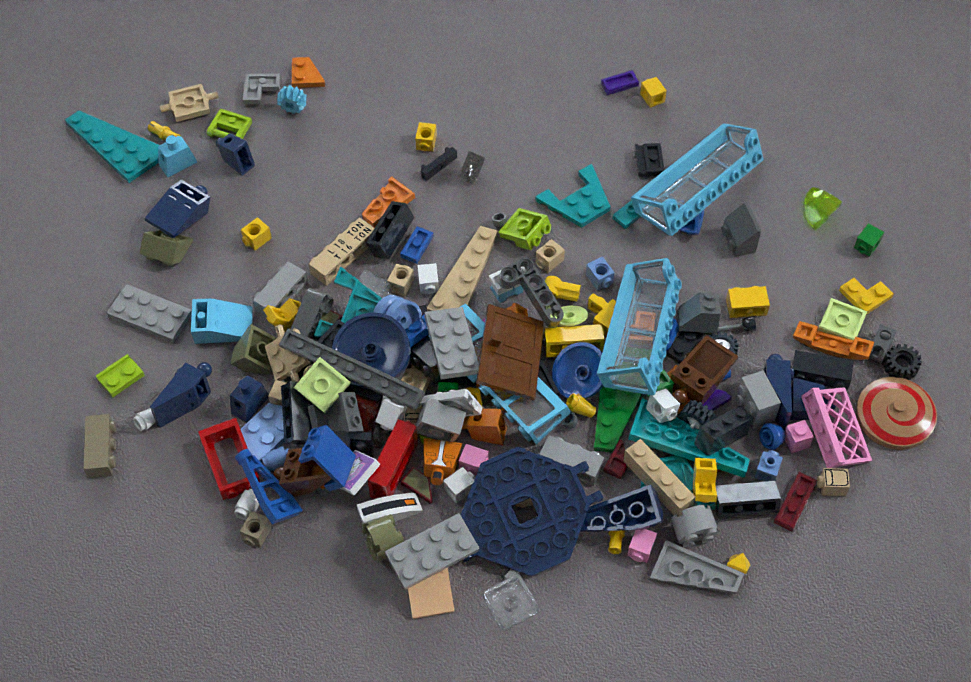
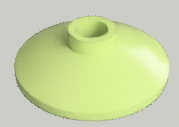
(573, 315)

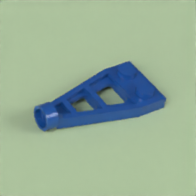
(275, 510)

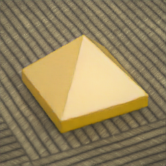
(739, 562)

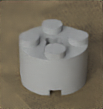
(694, 526)

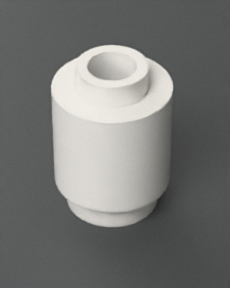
(246, 504)

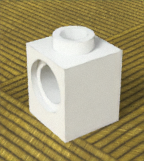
(428, 278)
(663, 406)
(390, 413)
(459, 484)

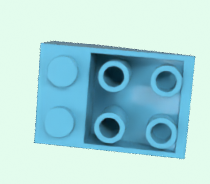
(219, 320)

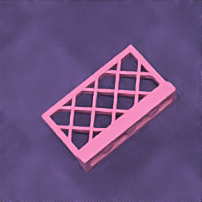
(825, 430)

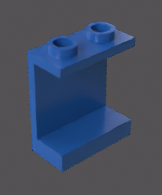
(330, 454)

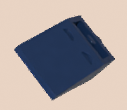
(179, 208)
(780, 376)
(182, 394)

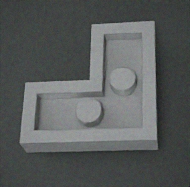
(256, 84)

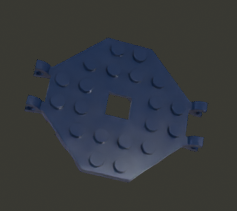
(555, 496)

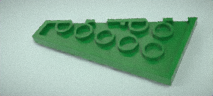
(613, 415)

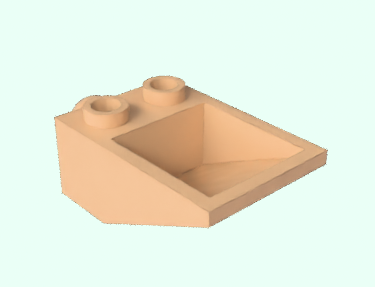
(431, 596)

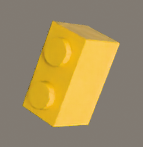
(747, 301)

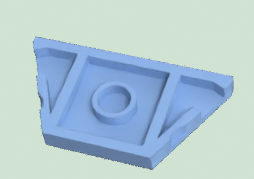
(264, 431)

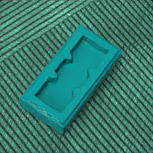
(626, 215)

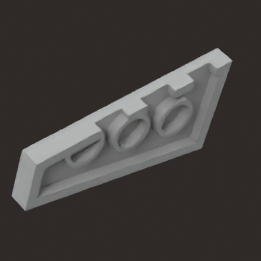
(691, 569)

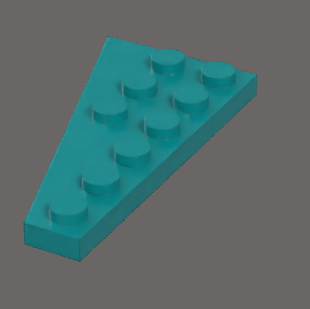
(122, 150)
(679, 438)

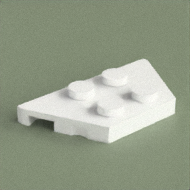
(459, 398)

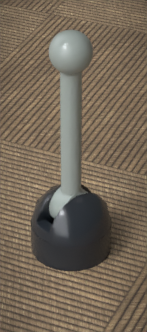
(747, 324)

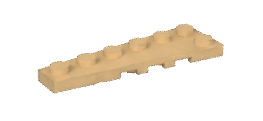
(465, 274)

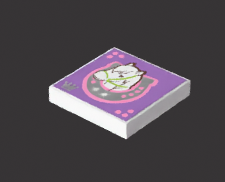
(360, 472)

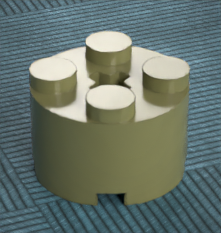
(381, 536)

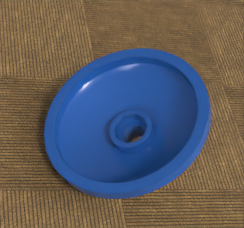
(571, 365)

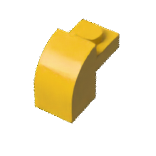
(603, 310)
(284, 315)
(705, 480)

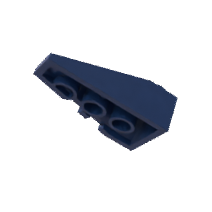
(625, 512)

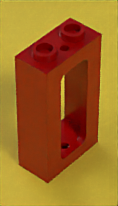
(217, 433)
(393, 459)

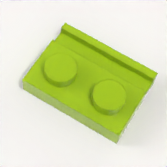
(120, 375)

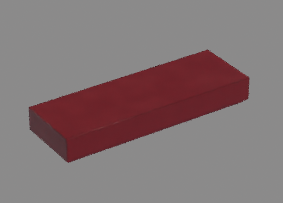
(795, 501)

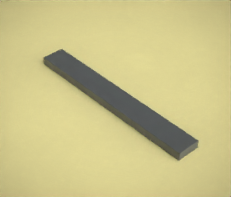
(353, 369)

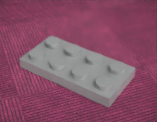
(149, 313)
(451, 343)
(431, 551)

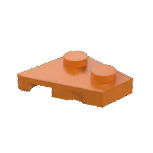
(305, 73)

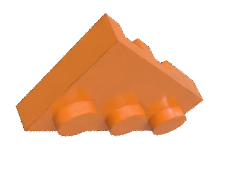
(393, 191)

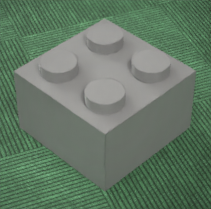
(758, 398)
(440, 421)

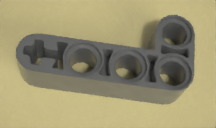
(534, 294)
(311, 311)

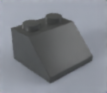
(741, 230)
(700, 313)

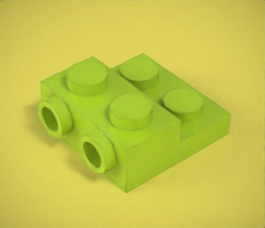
(526, 228)

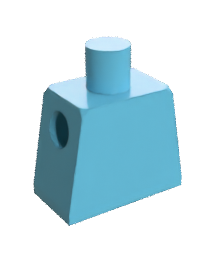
(175, 155)

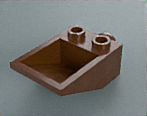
(702, 371)
(300, 477)

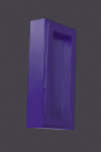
(619, 82)

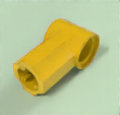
(563, 289)

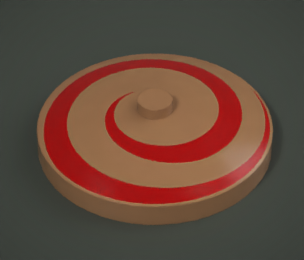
(896, 413)

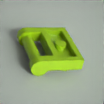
(231, 122)

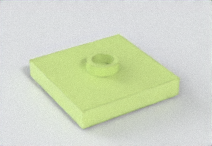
(842, 320)
(322, 385)

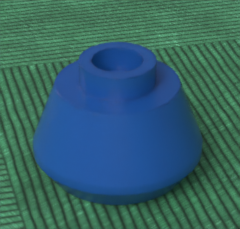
(771, 436)

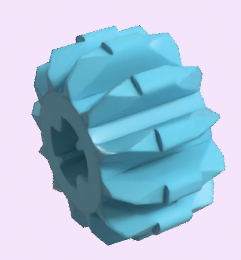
(291, 99)

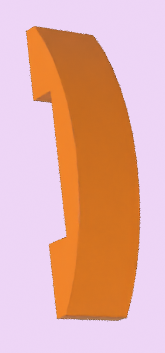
(832, 345)

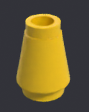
(581, 406)

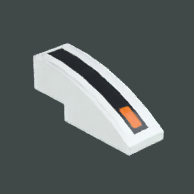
(399, 506)

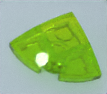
(819, 206)

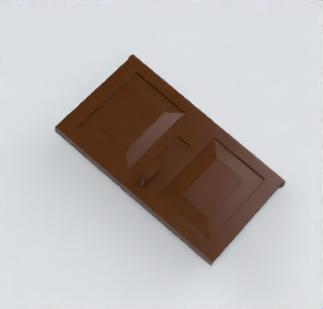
(510, 352)

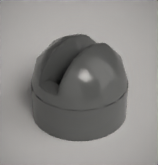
(499, 219)
(568, 422)

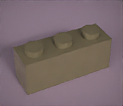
(99, 446)

